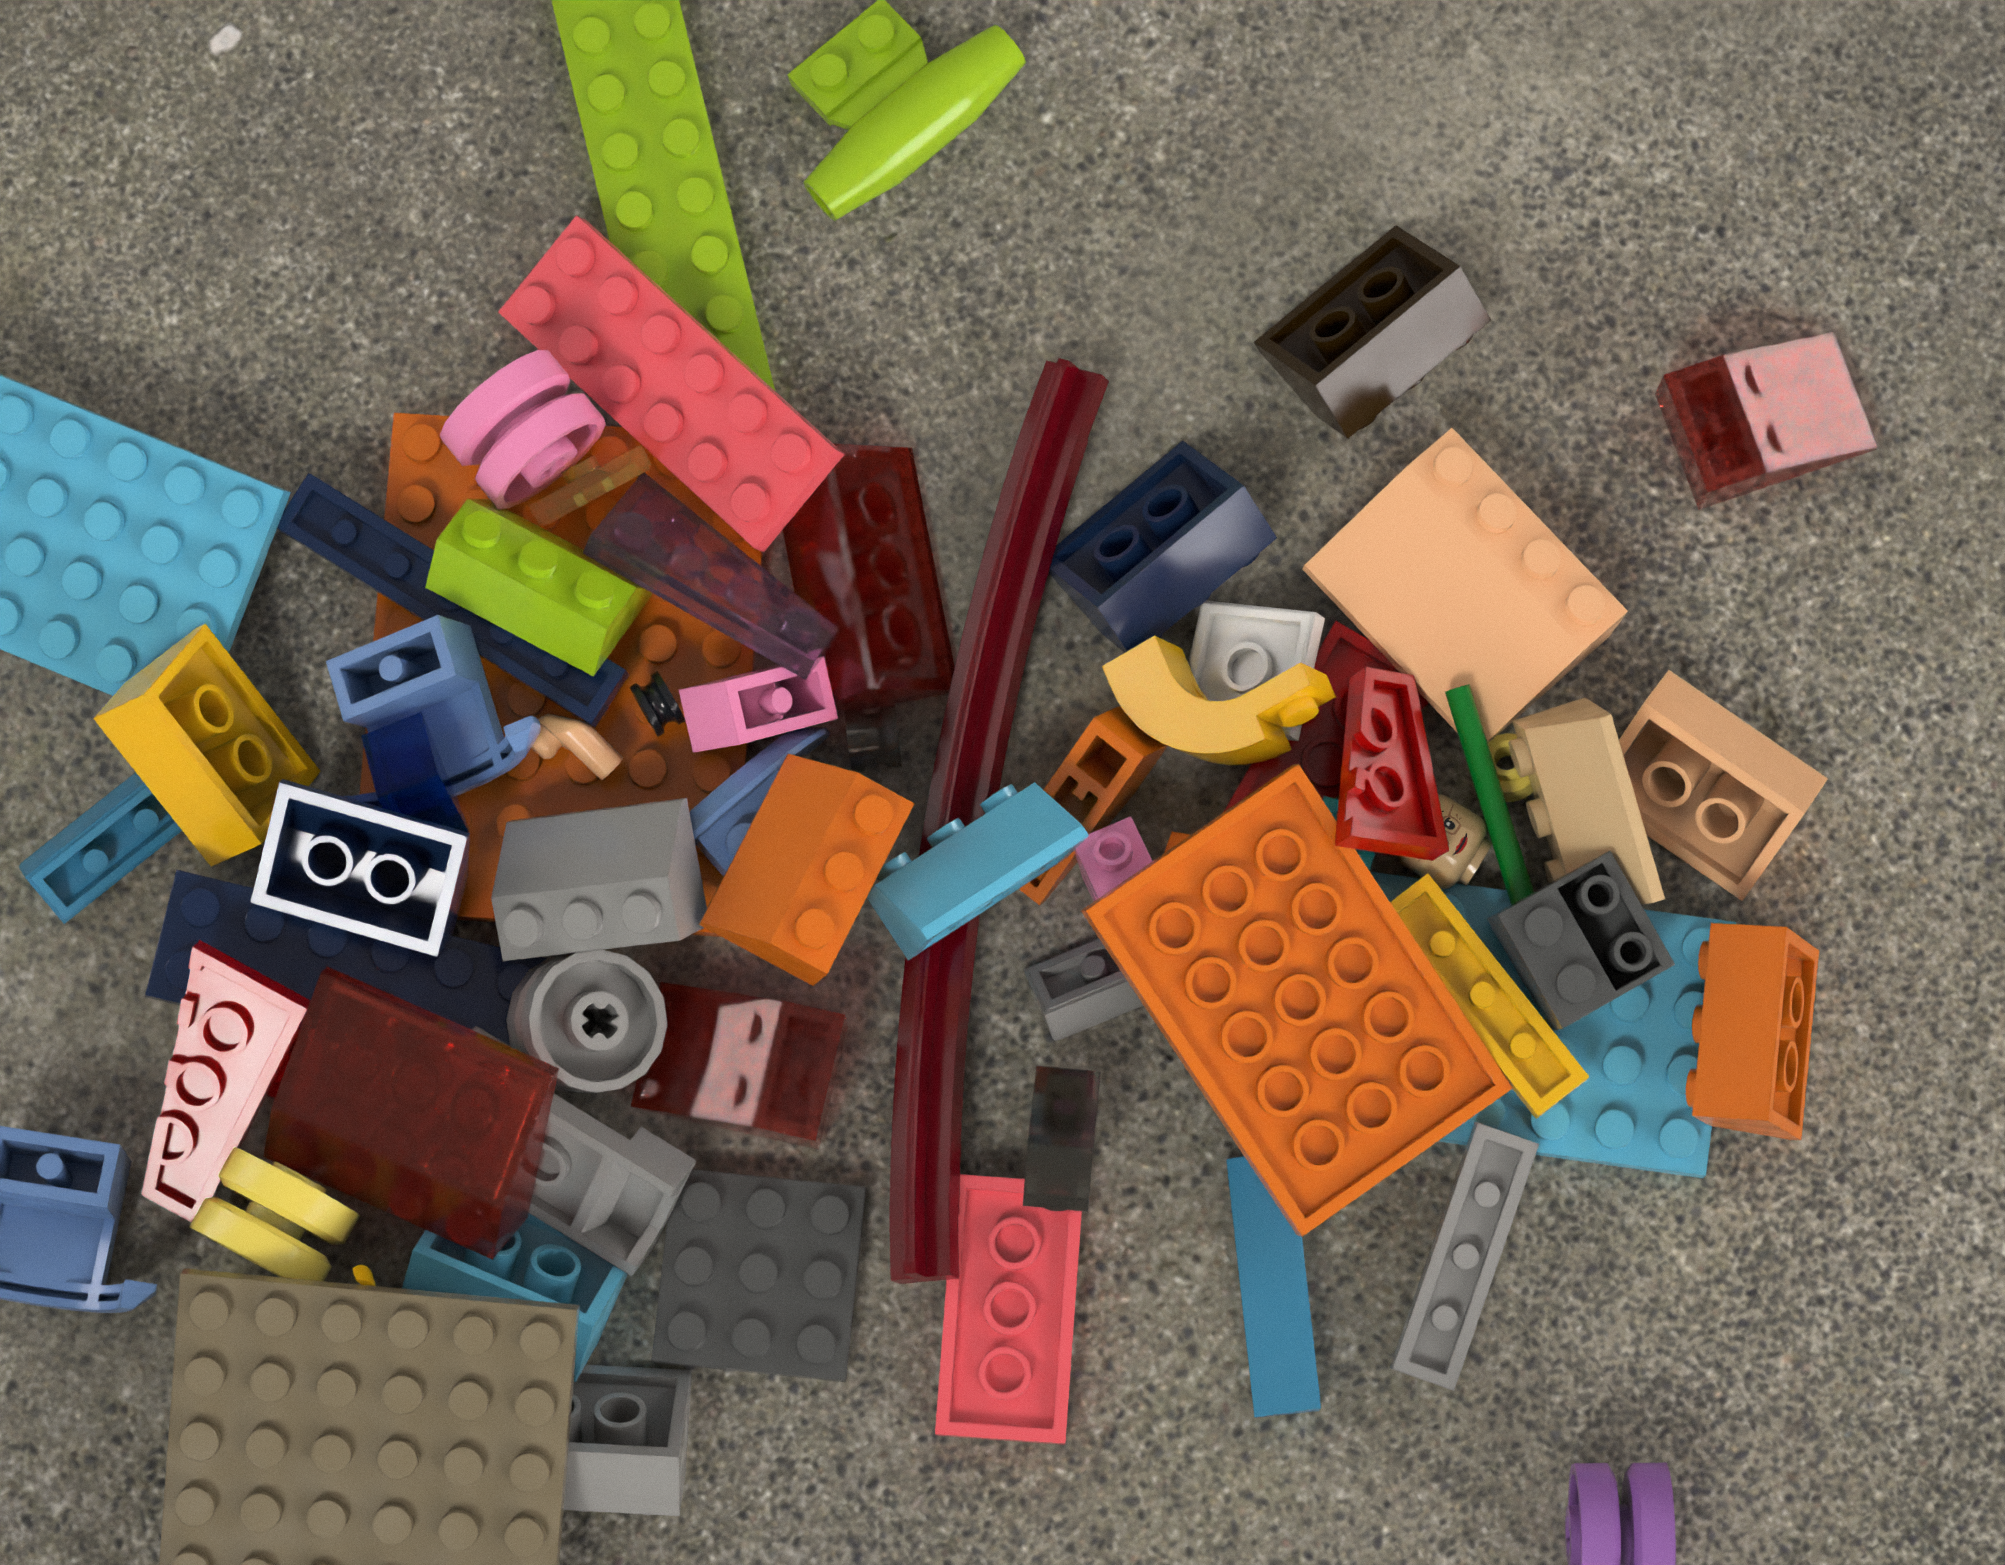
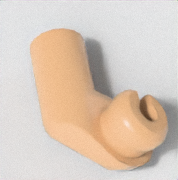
(580, 740)

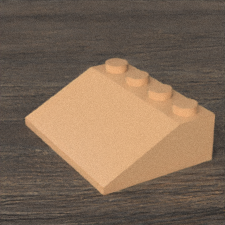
(1465, 586)

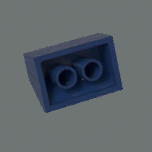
(1160, 547)
(362, 868)

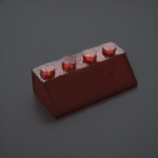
(869, 568)

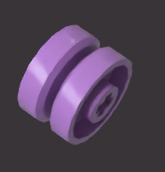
(1624, 1533)

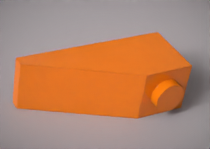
(1097, 782)

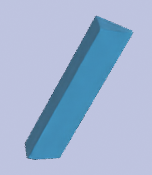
(99, 848)
(1272, 1299)

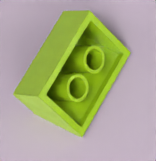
(533, 584)

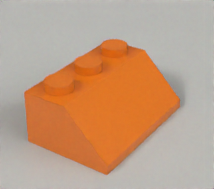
(806, 866)
(1753, 1030)

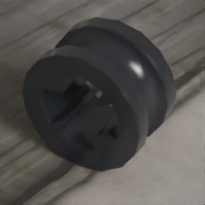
(657, 703)

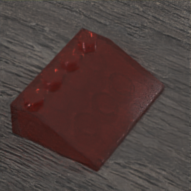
(412, 1114)

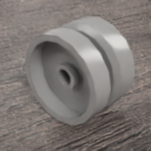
(623, 1012)

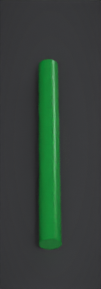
(1489, 793)

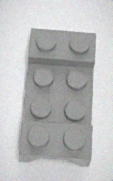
(605, 1187)

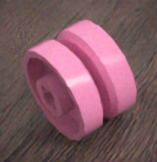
(522, 429)

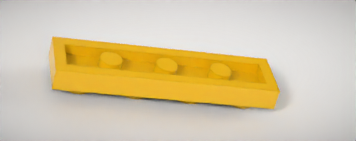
(1497, 1009)

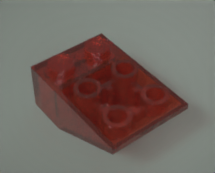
(1763, 417)
(745, 1064)

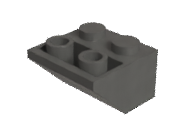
(1581, 941)

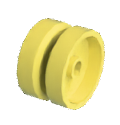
(278, 1215)

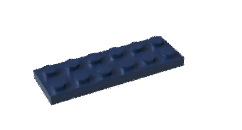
(462, 984)

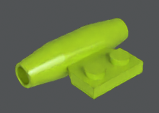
(894, 101)

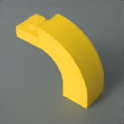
(1167, 704)

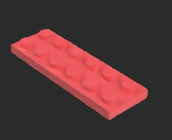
(671, 384)

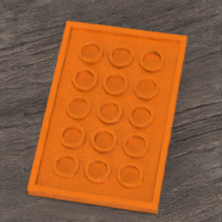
(1297, 1000)

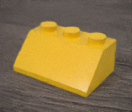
(205, 744)

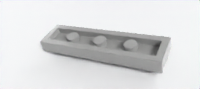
(1464, 1256)

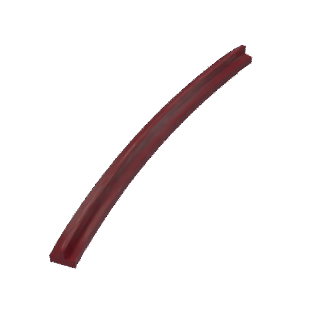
(964, 776)

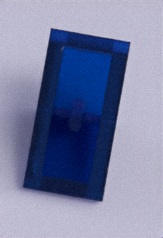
(411, 773)

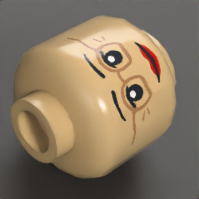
(1466, 847)

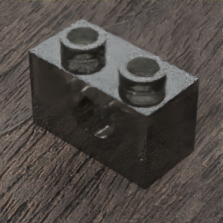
(1061, 1138)

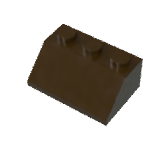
(1374, 330)

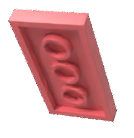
(1008, 1317)

